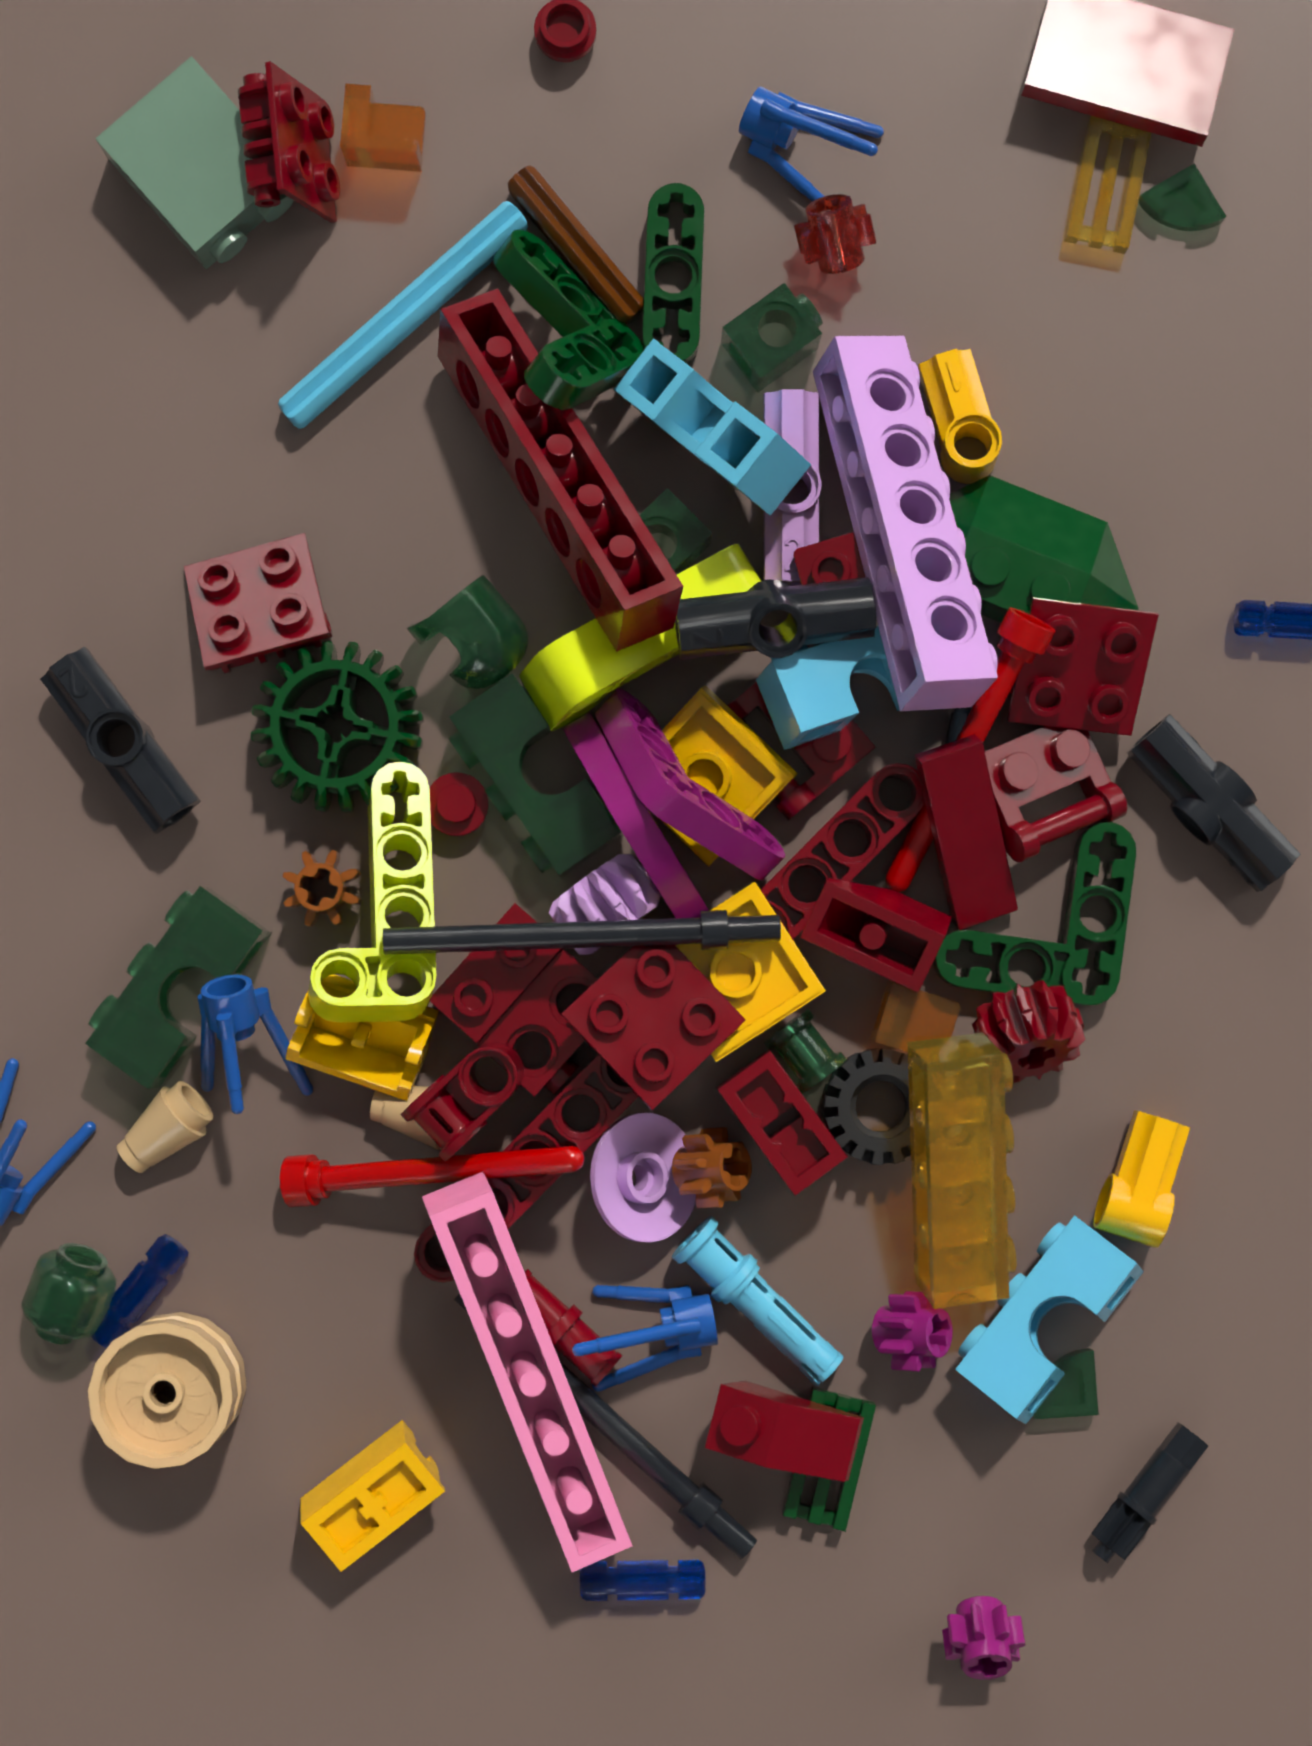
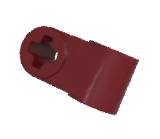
(458, 1105)

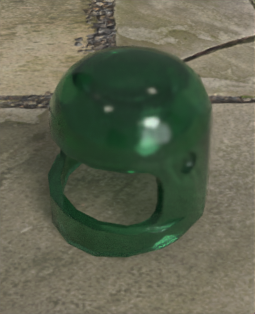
(482, 630)

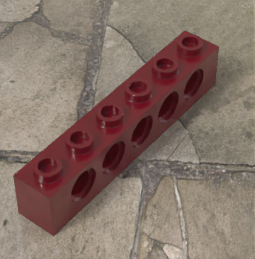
(559, 473)

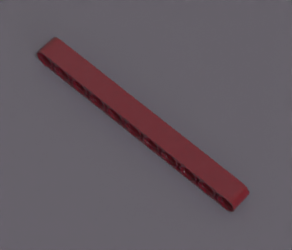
(614, 1098)

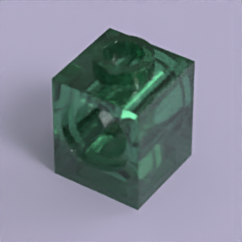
(763, 362)
(674, 519)

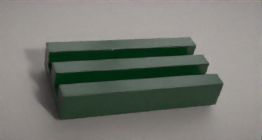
(816, 1511)

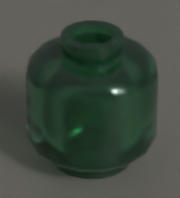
(69, 1293)

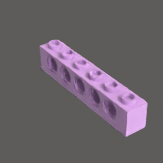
(904, 523)

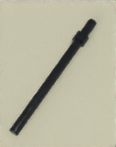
(711, 930)
(698, 1503)

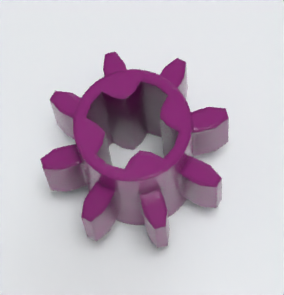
(912, 1331)
(983, 1637)

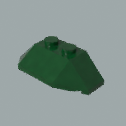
(1037, 549)

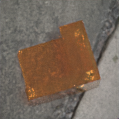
(381, 133)
(912, 1017)

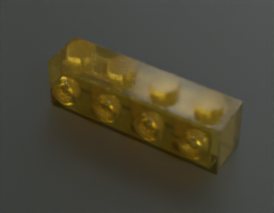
(961, 1169)

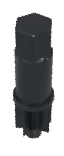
(1147, 1494)

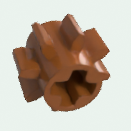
(308, 898)
(711, 1168)

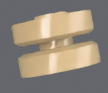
(129, 1399)

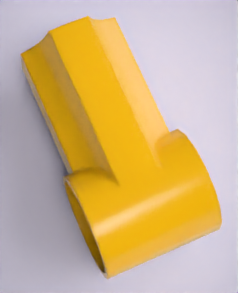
(959, 412)
(1138, 1196)

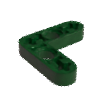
(593, 345)
(1061, 958)

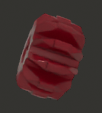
(1033, 1027)

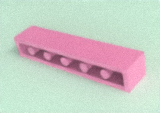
(527, 1370)

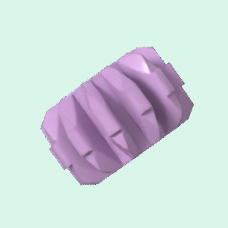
(611, 892)

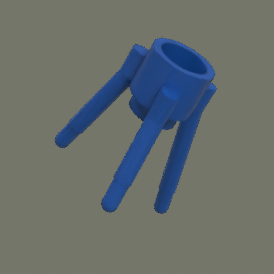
(775, 120)
(230, 1011)
(12, 1195)
(684, 1325)

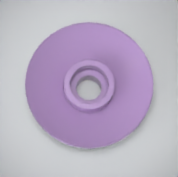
(653, 1205)

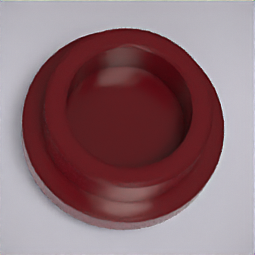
(565, 30)
(457, 804)

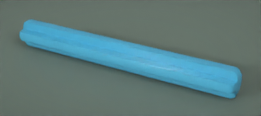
(401, 316)

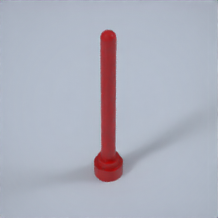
(1020, 641)
(308, 1179)

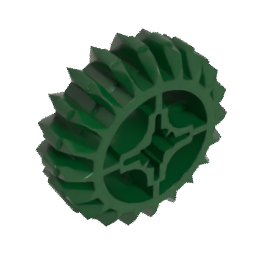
(341, 697)

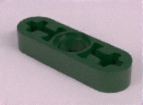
(691, 233)

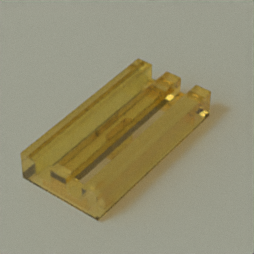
(1097, 234)

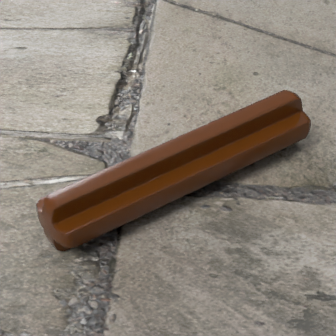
(575, 244)

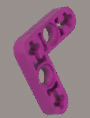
(674, 797)
(634, 818)

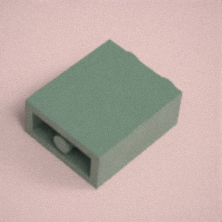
(189, 163)

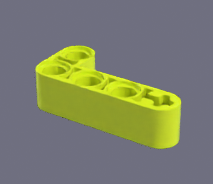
(583, 665)
(389, 892)

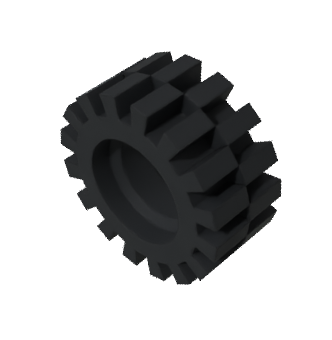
(841, 1113)

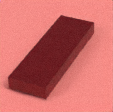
(966, 831)

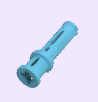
(738, 1282)

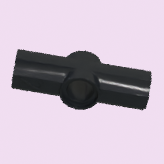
(816, 616)
(95, 710)
(1214, 803)

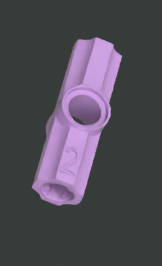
(790, 527)

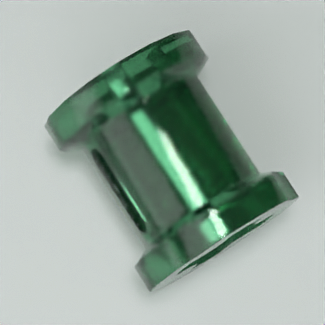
(805, 1051)

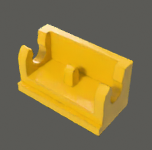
(366, 1053)
(370, 1496)

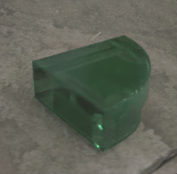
(1183, 202)
(1077, 1389)

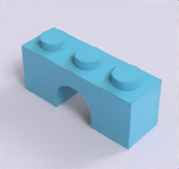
(712, 427)
(811, 688)
(1006, 1355)

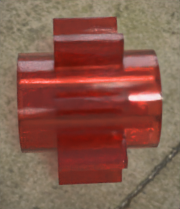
(835, 234)

